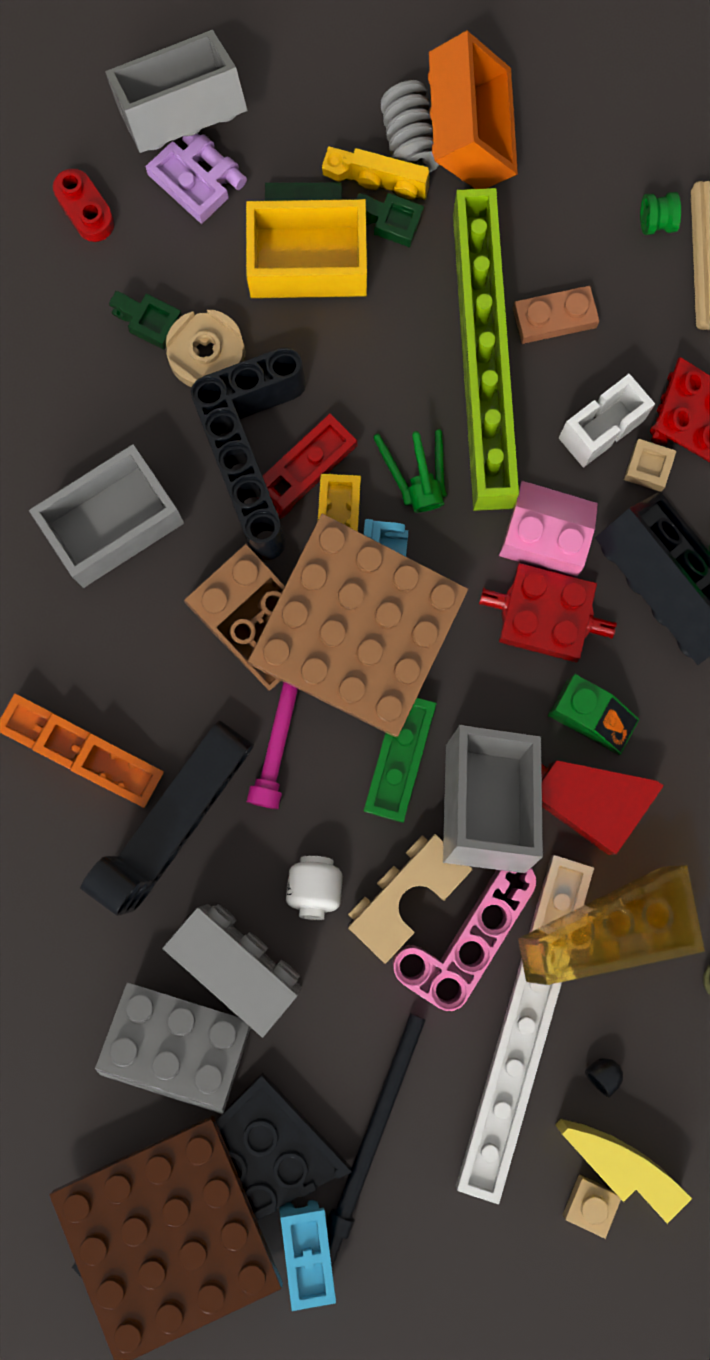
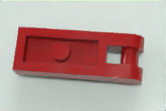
(303, 465)

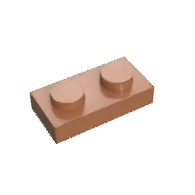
(555, 314)

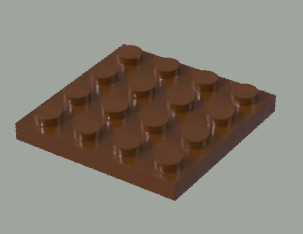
(165, 1240)

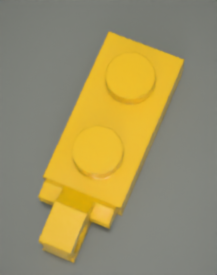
(377, 171)

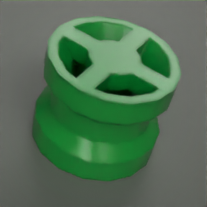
(660, 213)

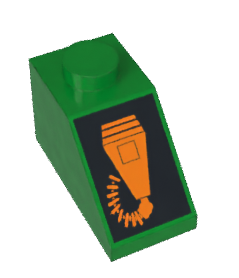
(594, 714)

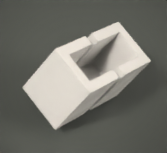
(616, 415)

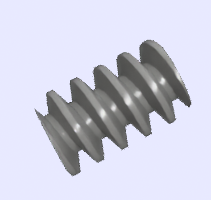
(409, 123)

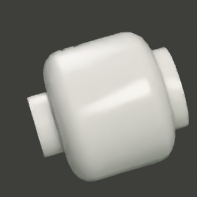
(314, 887)

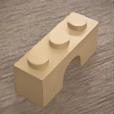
(379, 921)

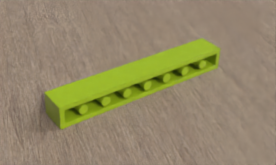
(485, 350)

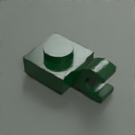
(394, 219)
(147, 319)

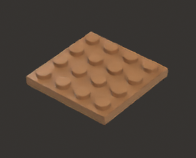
(358, 626)

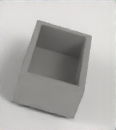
(177, 91)
(107, 516)
(493, 800)
(234, 967)
(173, 1048)

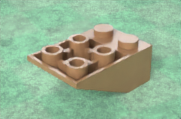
(238, 604)

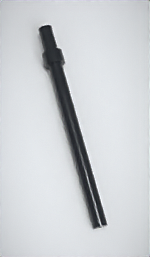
(340, 1219)

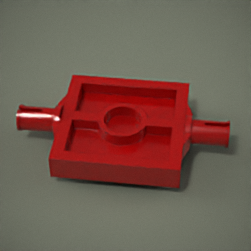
(547, 613)

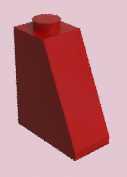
(597, 802)

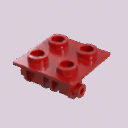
(685, 410)

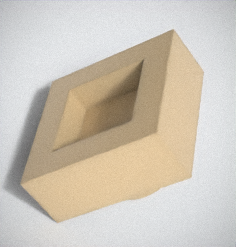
(650, 465)
(591, 1206)

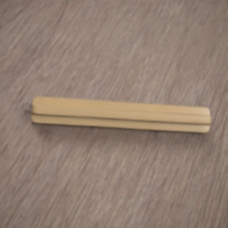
(701, 251)

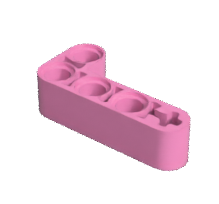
(471, 930)

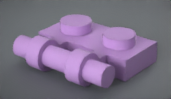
(188, 182)

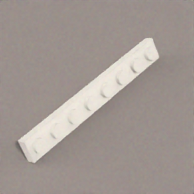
(518, 1047)

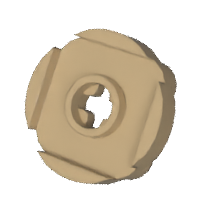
(202, 329)

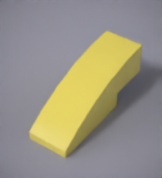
(626, 1168)

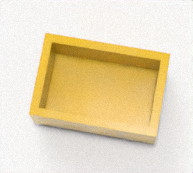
(306, 248)

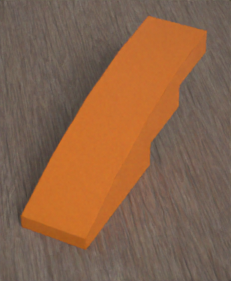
(79, 750)

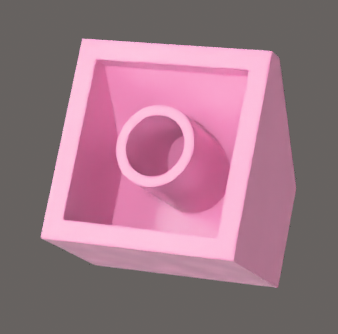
(550, 530)

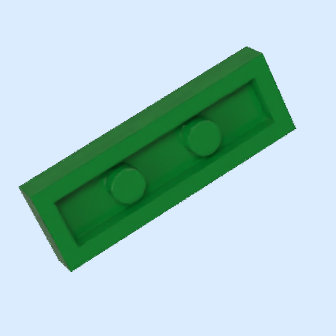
(399, 764)

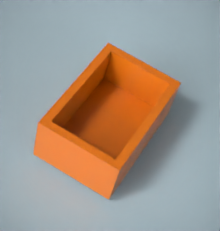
(472, 112)

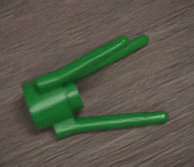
(425, 491)

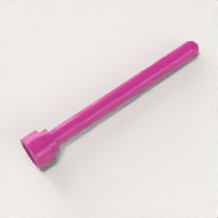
(266, 789)

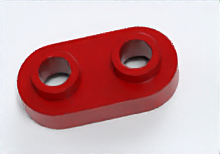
(81, 202)

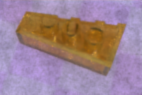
(621, 930)

